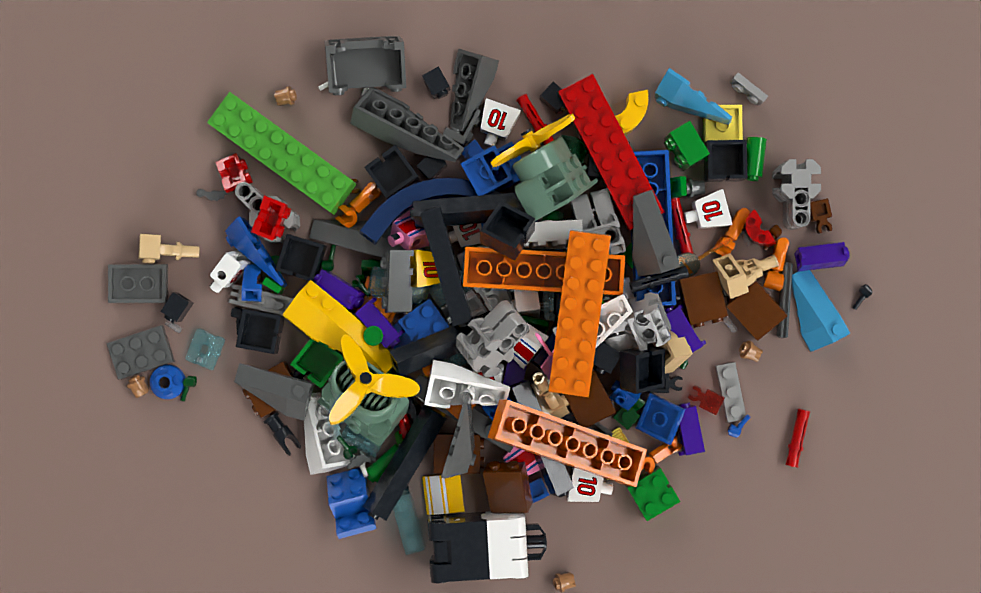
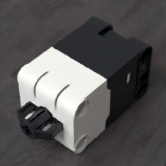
(482, 546)

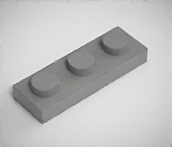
(731, 390)

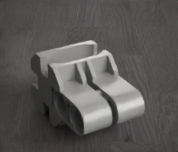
(796, 184)
(253, 202)
(604, 214)
(634, 329)
(492, 339)

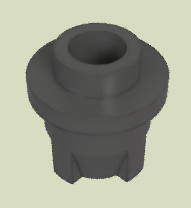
(695, 188)

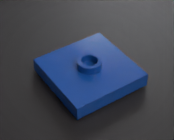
(660, 418)

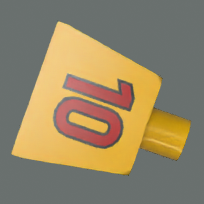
(423, 269)

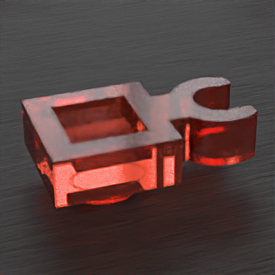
(710, 400)

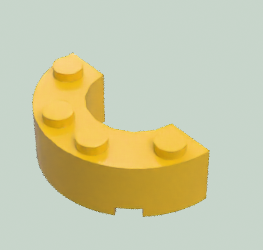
(634, 111)

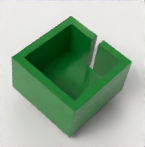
(686, 146)
(318, 360)
(653, 494)

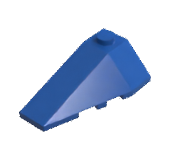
(250, 245)

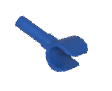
(735, 431)

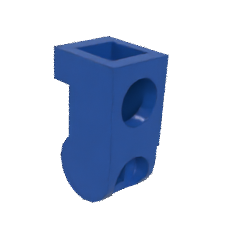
(251, 284)

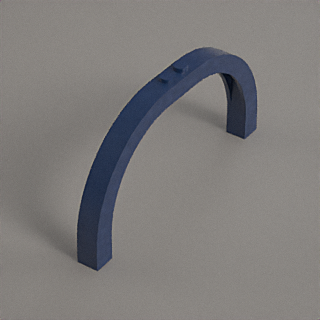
(431, 190)

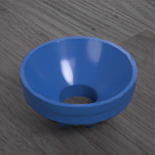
(176, 379)

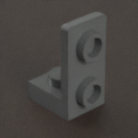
(456, 135)

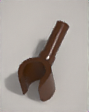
(776, 231)

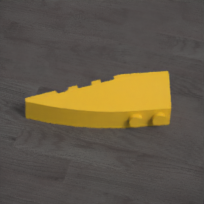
(328, 320)

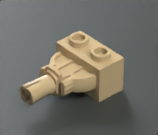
(151, 249)
(739, 274)
(676, 352)
(550, 402)

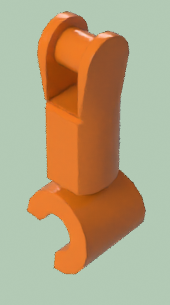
(368, 194)
(733, 232)
(774, 279)
(660, 454)

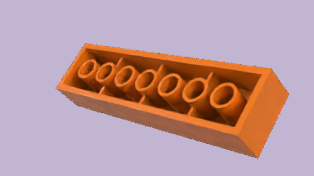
(530, 271)
(579, 313)
(567, 443)

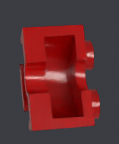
(233, 172)
(271, 218)
(755, 233)

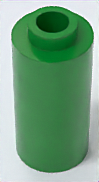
(755, 157)
(378, 467)

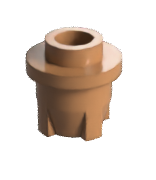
(285, 96)
(750, 351)
(138, 386)
(563, 581)

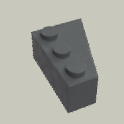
(397, 281)

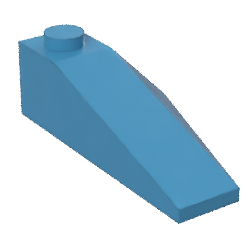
(678, 95)
(816, 313)

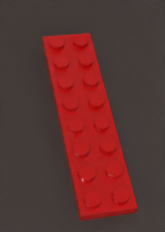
(606, 144)

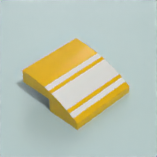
(443, 494)

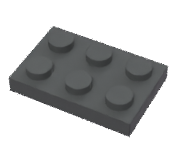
(138, 283)
(140, 352)

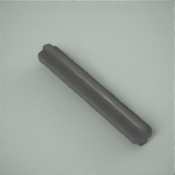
(784, 300)

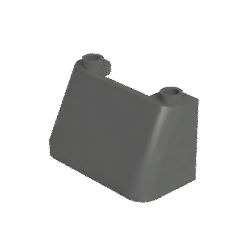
(365, 63)

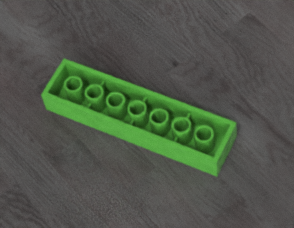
(282, 153)

